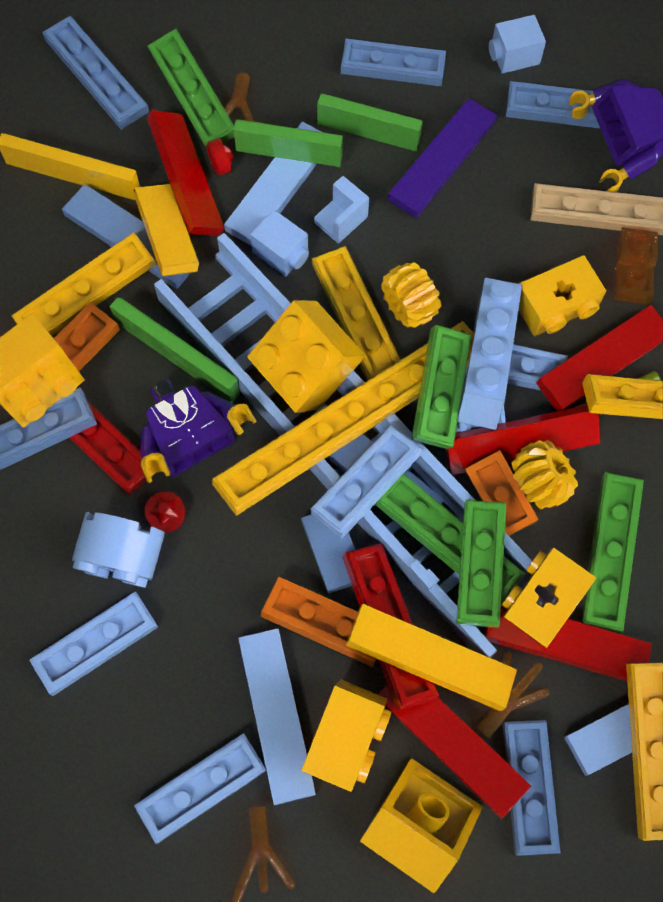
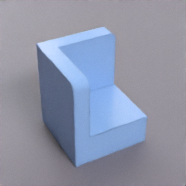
(344, 212)

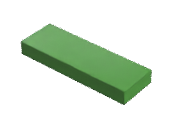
(369, 122)
(288, 143)
(441, 387)
(481, 564)

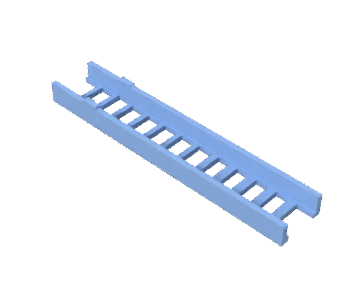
(427, 468)

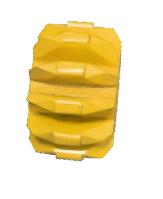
(411, 294)
(544, 474)

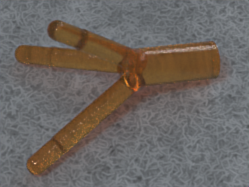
(239, 96)
(494, 717)
(259, 853)

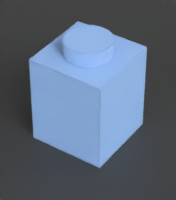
(517, 44)
(280, 243)

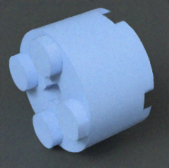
(119, 547)

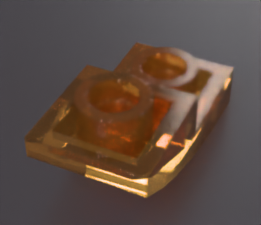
(635, 266)

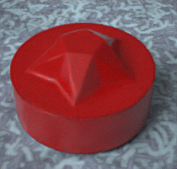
(219, 156)
(165, 511)

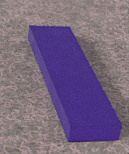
(442, 158)

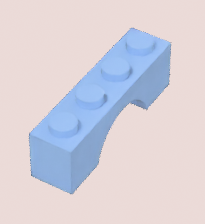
(490, 354)

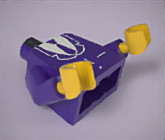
(630, 124)
(187, 428)

